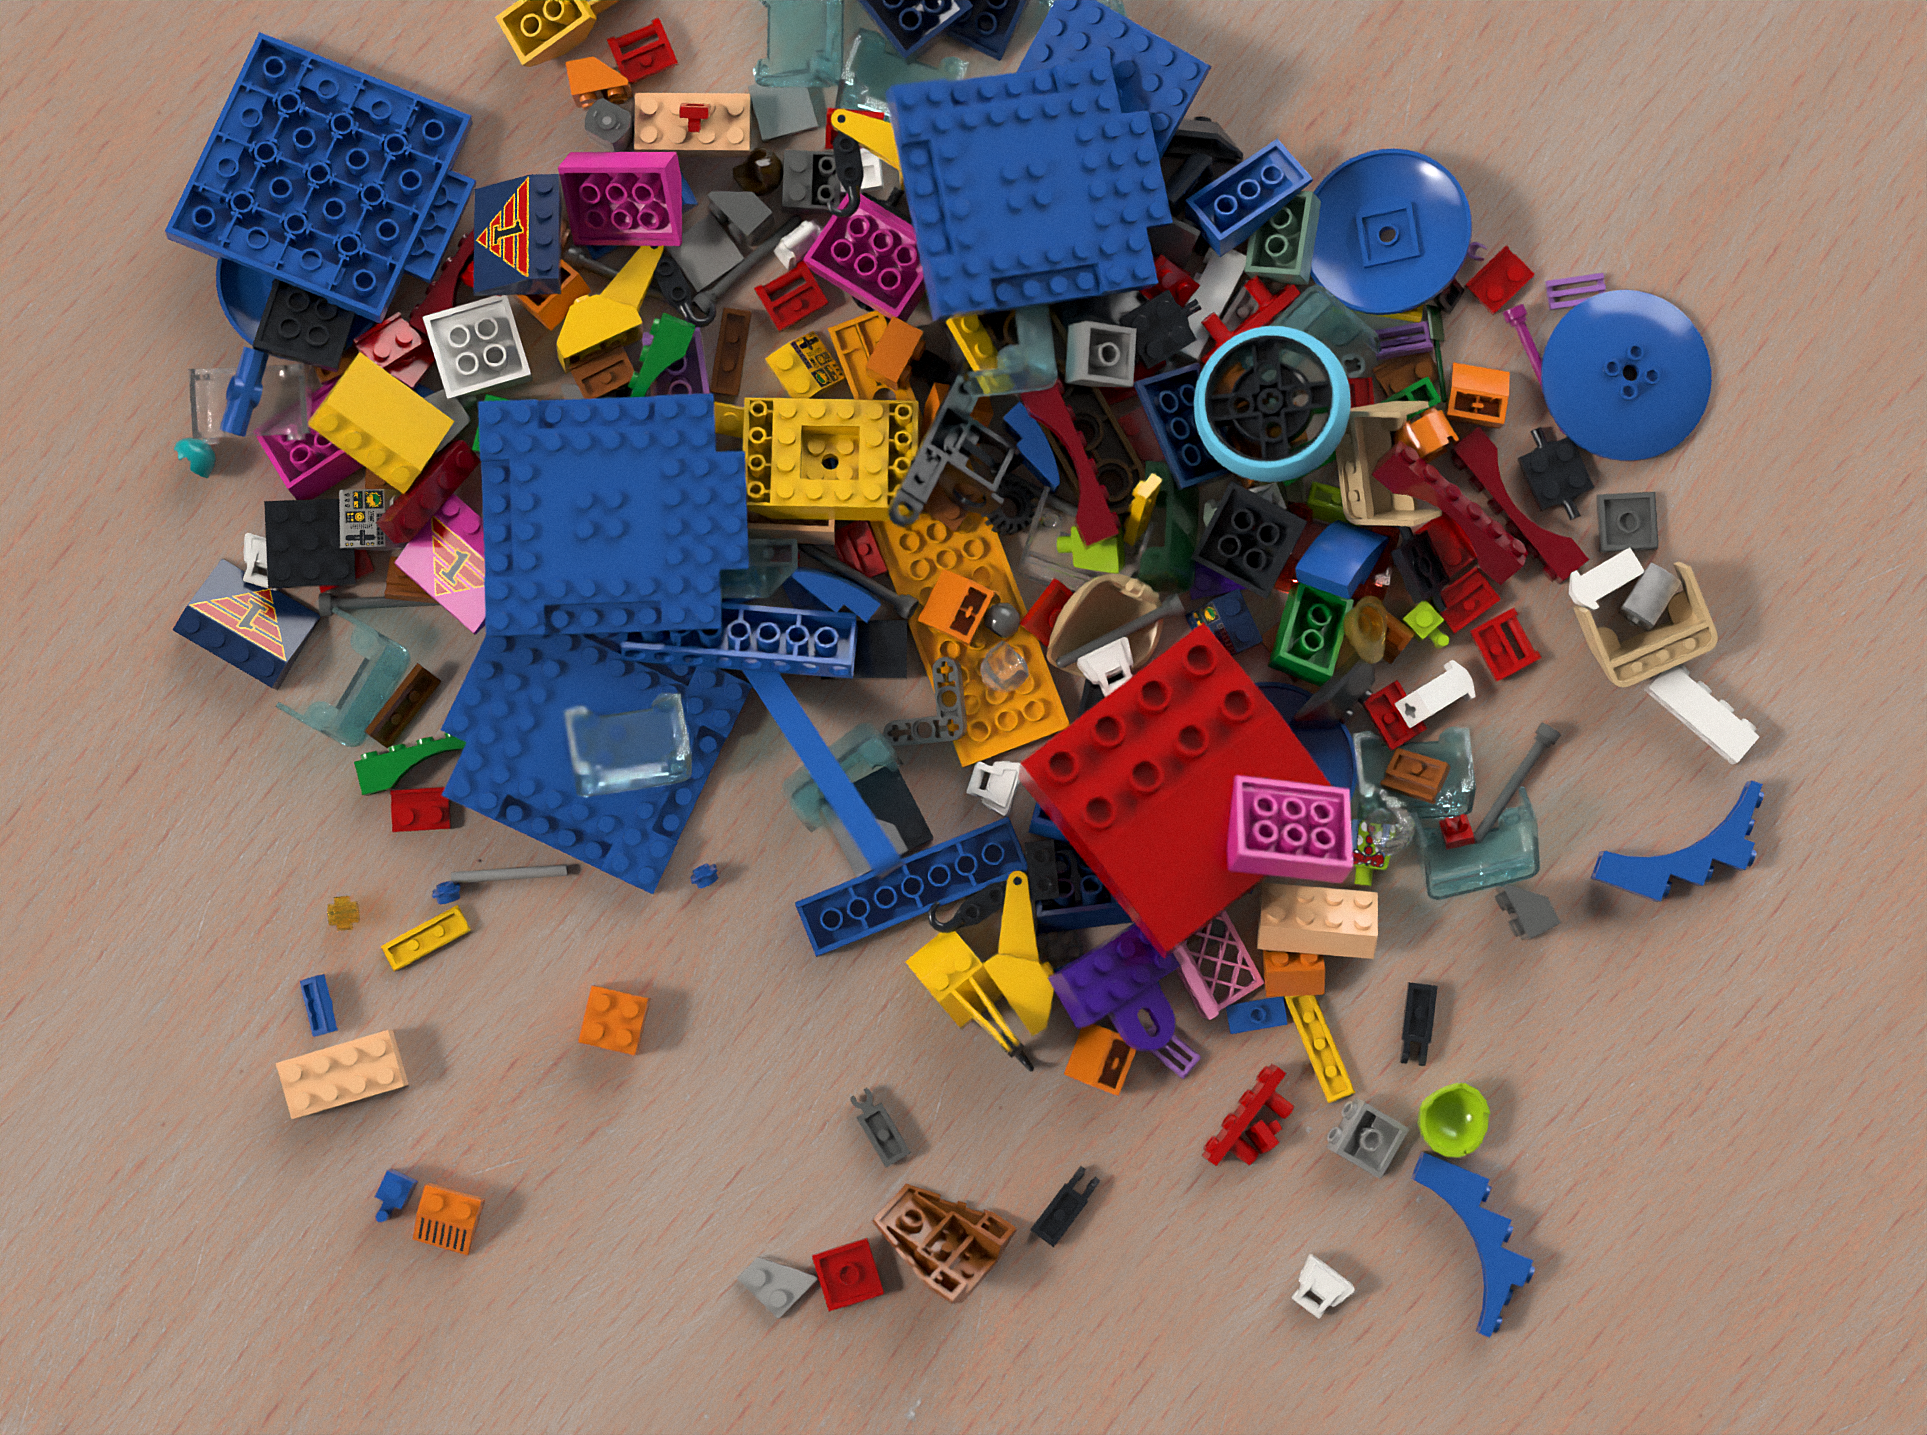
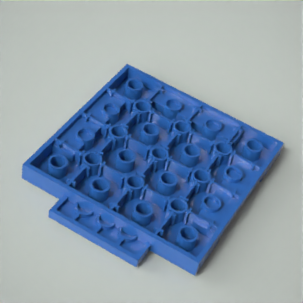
(326, 179)
(1028, 187)
(608, 515)
(520, 755)

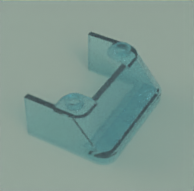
(1321, 316)
(1021, 366)
(366, 693)
(1502, 858)

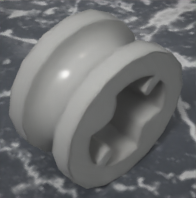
(1361, 363)

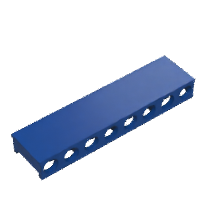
(757, 641)
(933, 875)

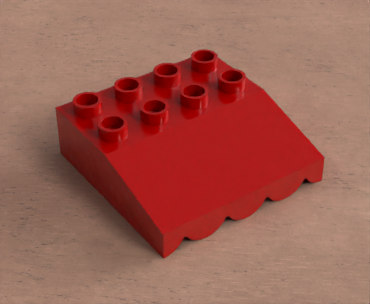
(1151, 784)

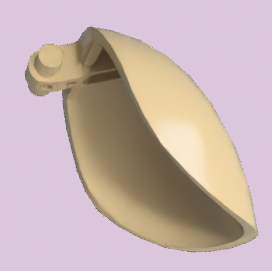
(1101, 608)

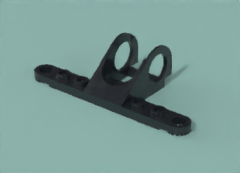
(945, 452)

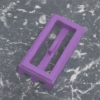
(1600, 287)
(1409, 347)
(1189, 1065)

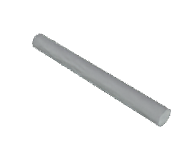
(509, 873)

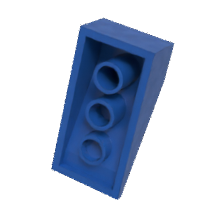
(1246, 197)

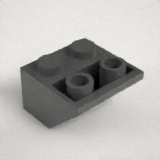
(809, 182)
(744, 214)
(1174, 241)
(1528, 911)

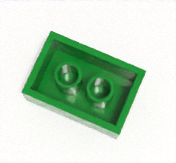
(1310, 634)

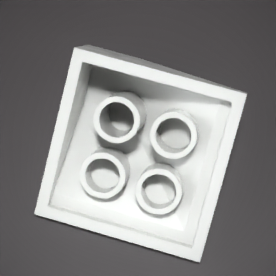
(477, 347)

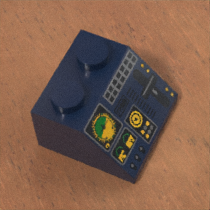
(1228, 621)

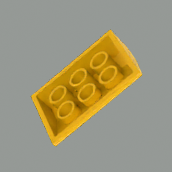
(381, 423)

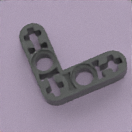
(944, 713)

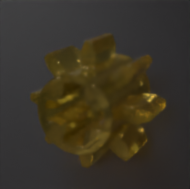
(343, 913)

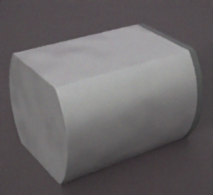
(609, 126)
(1649, 597)

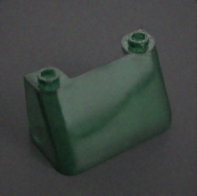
(1171, 566)

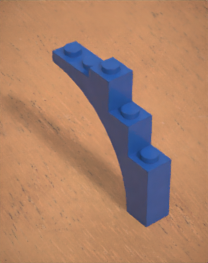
(1723, 845)
(1500, 1266)

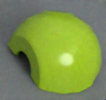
(1454, 1119)

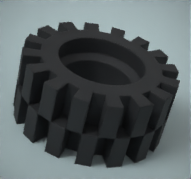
(1023, 504)

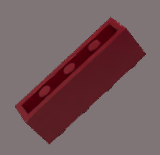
(428, 492)

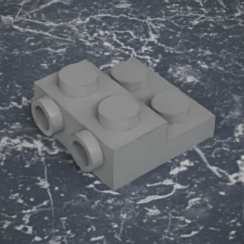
(1366, 1137)

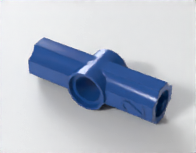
(244, 391)

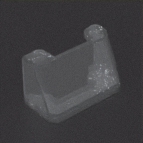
(281, 410)

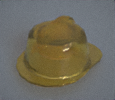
(1367, 628)

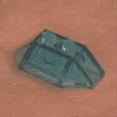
(769, 566)

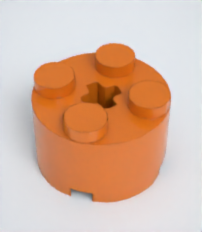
(1428, 434)

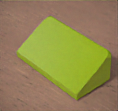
(1326, 503)

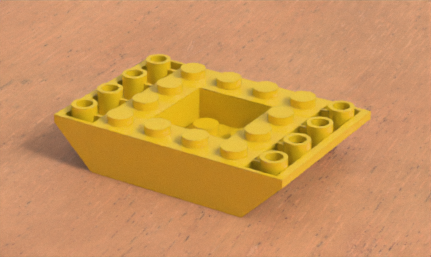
(793, 436)

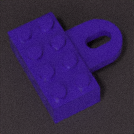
(1120, 981)

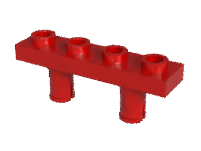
(1268, 307)
(1235, 1123)

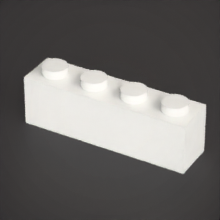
(1215, 290)
(1703, 713)

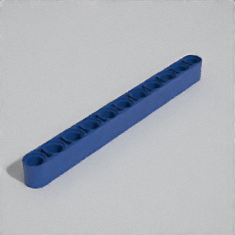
(826, 771)

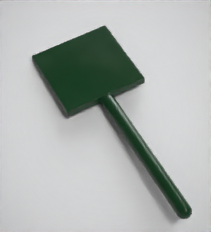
(1437, 334)

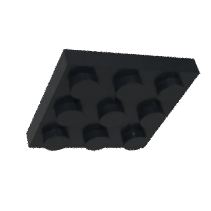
(303, 327)
(306, 545)

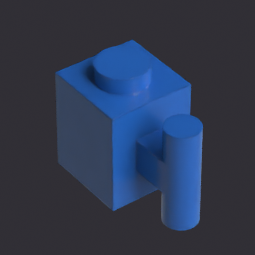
(394, 1192)

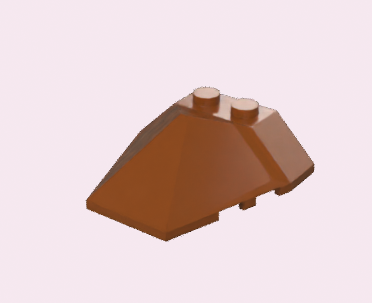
(944, 1240)

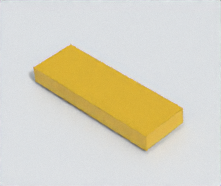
(426, 938)

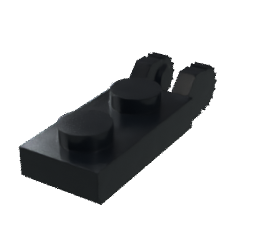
(1418, 1020)
(1063, 1209)

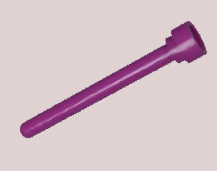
(1517, 319)

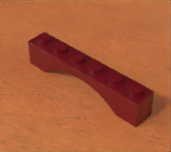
(444, 292)
(1480, 461)
(1410, 475)
(1093, 517)

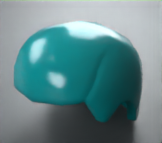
(200, 455)

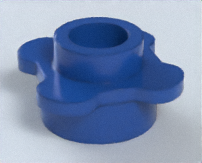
(704, 875)
(446, 892)

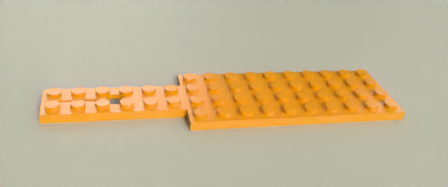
(915, 563)

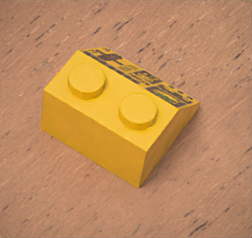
(805, 367)

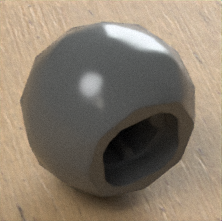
(1002, 620)

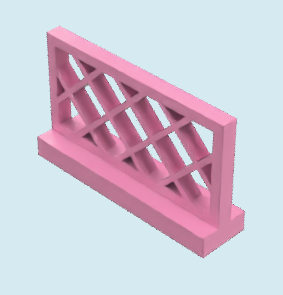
(1195, 982)

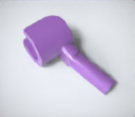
(1473, 247)

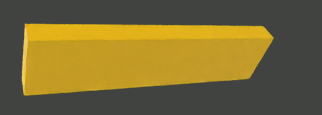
(1320, 1046)

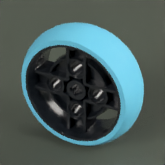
(1323, 397)

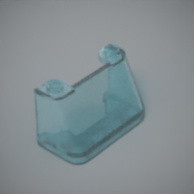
(802, 44)
(873, 71)
(859, 743)
(629, 747)
(1458, 789)

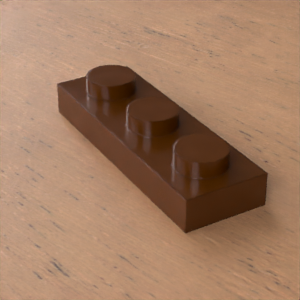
(730, 352)
(402, 706)

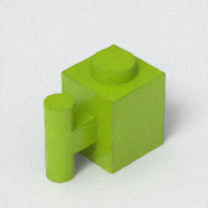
(1424, 623)

